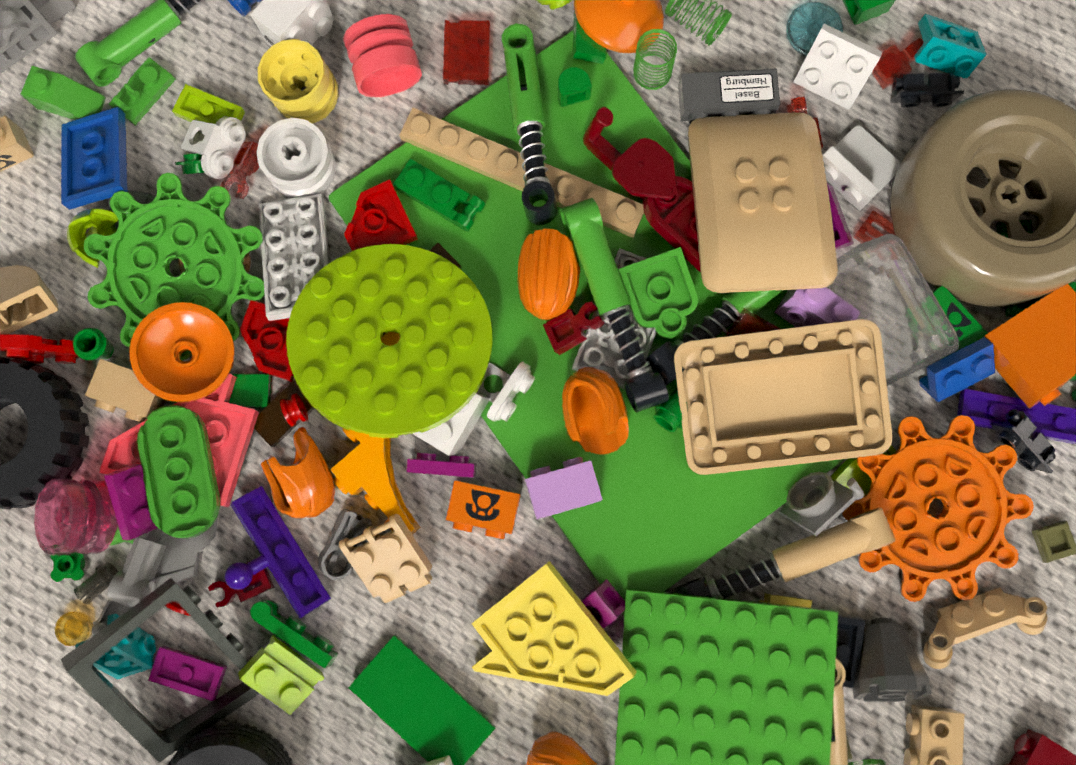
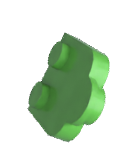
(660, 292)

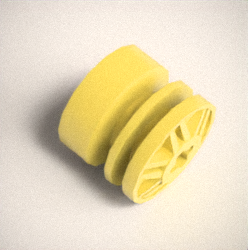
(290, 67)

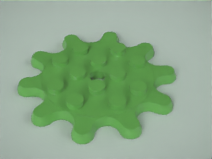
(166, 230)

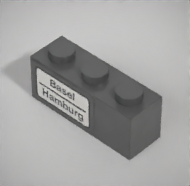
(728, 93)

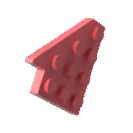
(228, 434)

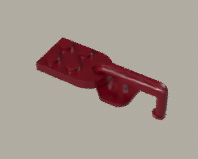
(649, 173)

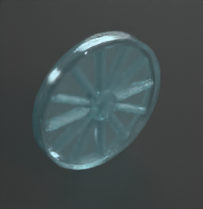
(807, 22)

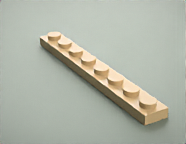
(506, 167)

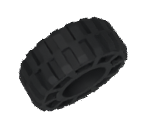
(54, 431)

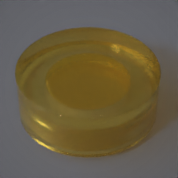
(73, 628)

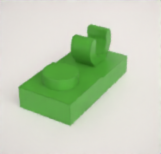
(142, 90)

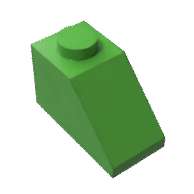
(60, 95)

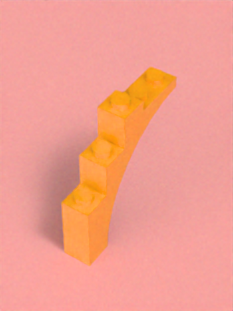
(371, 469)

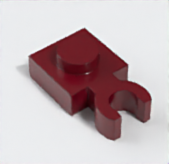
(568, 328)
(260, 583)

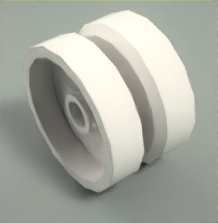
(296, 158)

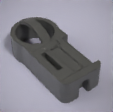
(347, 526)

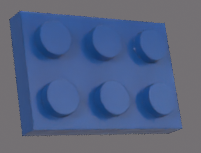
(93, 158)

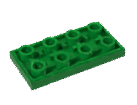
(421, 705)

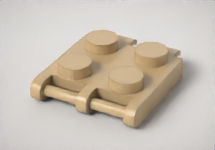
(389, 561)

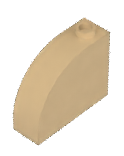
(23, 298)

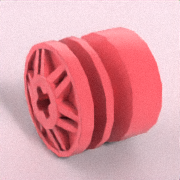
(382, 55)

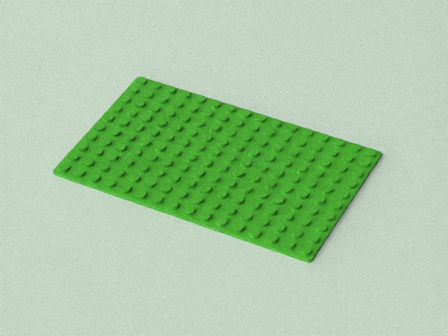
(654, 510)

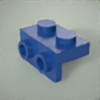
(959, 370)

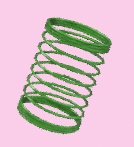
(709, 39)
(670, 62)

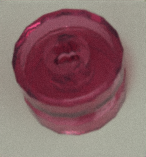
(74, 517)

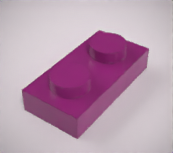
(427, 464)
(130, 501)
(187, 673)

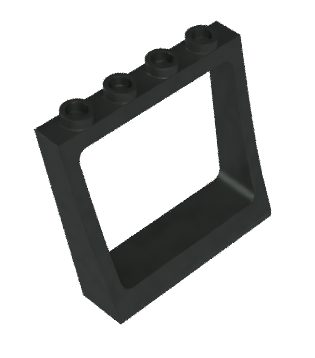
(157, 742)

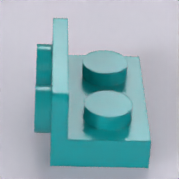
(949, 47)
(129, 656)

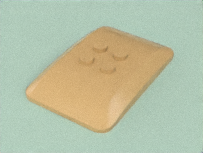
(761, 203)
(783, 397)

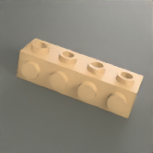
(934, 736)

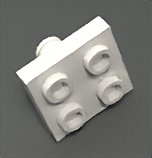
(837, 66)

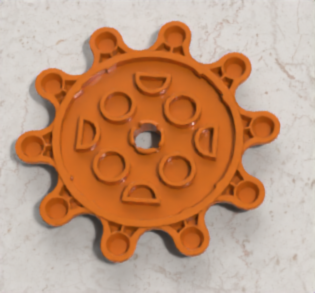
(972, 514)

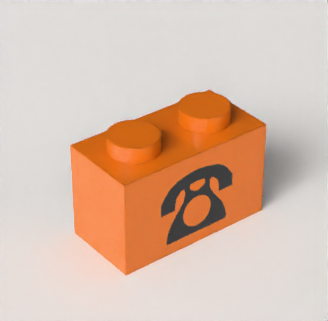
(483, 508)

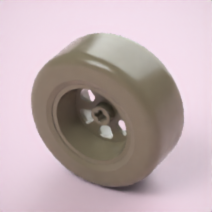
(945, 235)

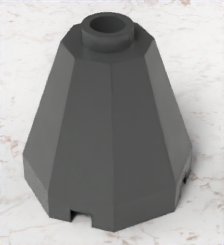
(889, 665)

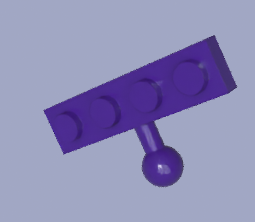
(1052, 421)
(277, 552)

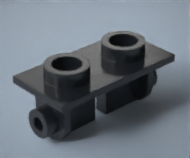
(938, 91)
(1032, 452)

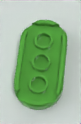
(178, 472)

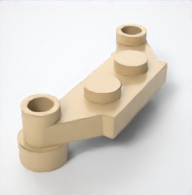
(980, 616)

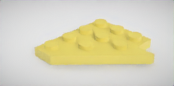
(550, 638)

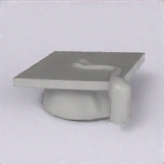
(818, 501)

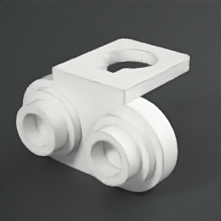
(218, 146)
(502, 401)

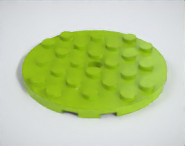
(382, 387)

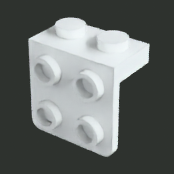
(859, 167)

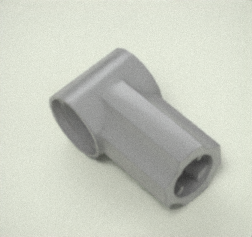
(137, 576)

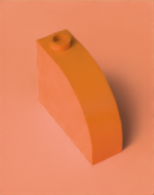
(1038, 347)

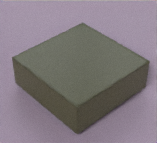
(1054, 541)

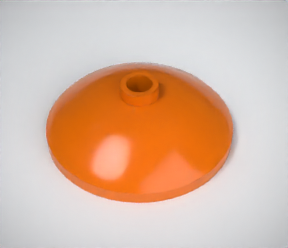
(619, 22)
(162, 340)

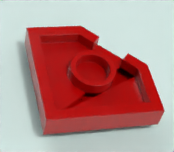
(379, 219)
(267, 341)
(35, 349)

